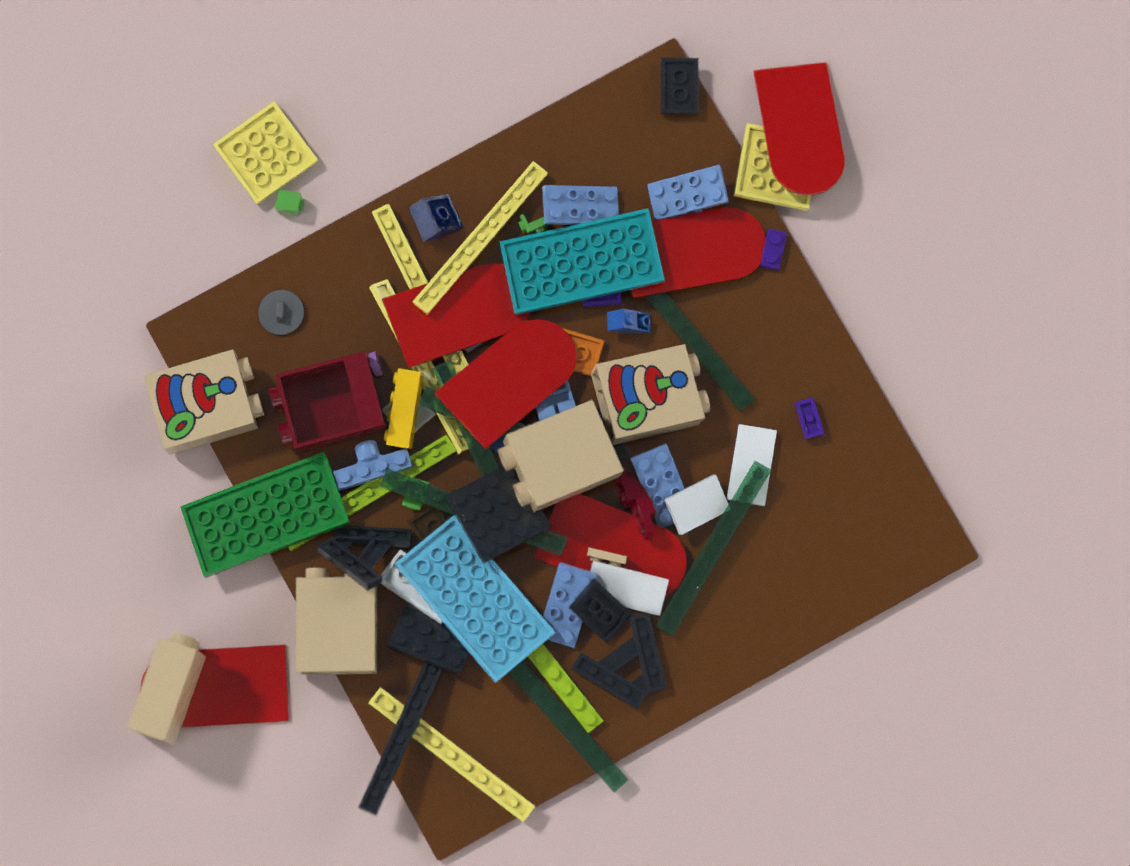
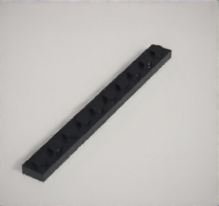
(400, 739)

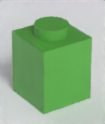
(289, 202)

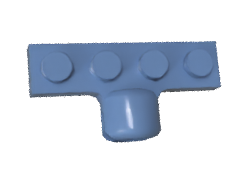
(371, 465)

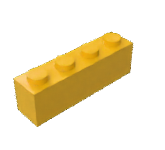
(404, 408)

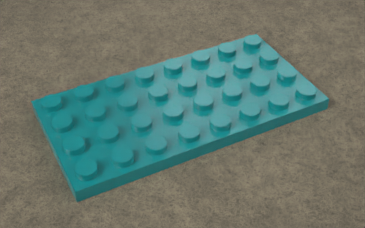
(582, 261)

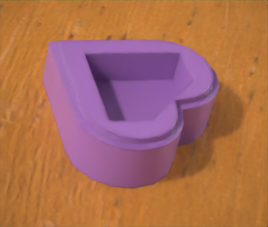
(375, 364)

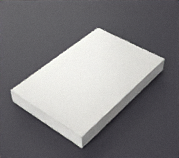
(697, 504)

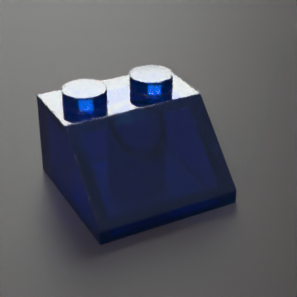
(435, 217)

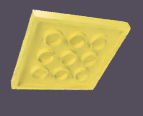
(265, 153)
(755, 176)

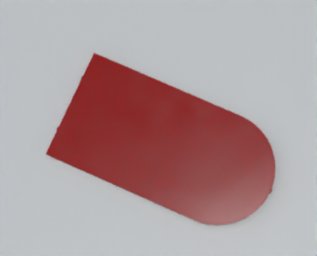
(800, 127)
(705, 249)
(467, 315)
(510, 379)
(611, 530)
(239, 687)

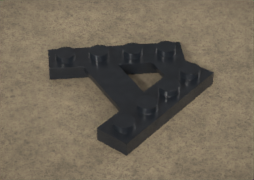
(361, 567)
(641, 645)

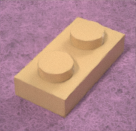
(598, 555)

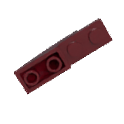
(636, 497)

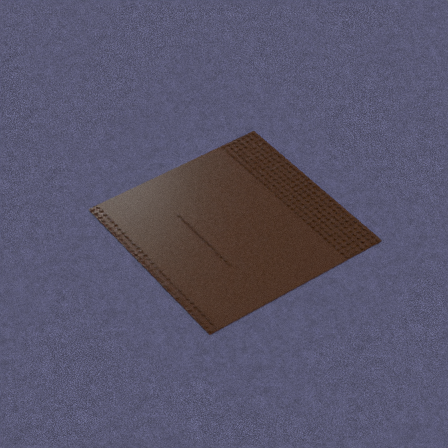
(844, 516)

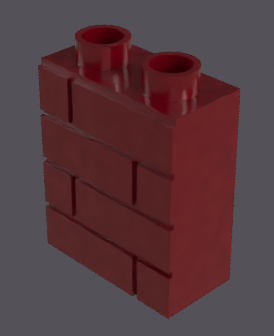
(328, 403)

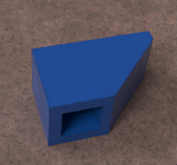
(628, 321)

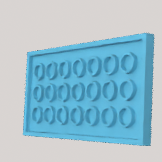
(474, 600)

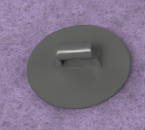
(281, 312)

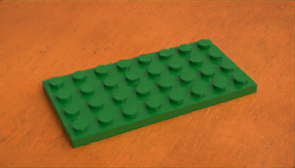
(264, 514)

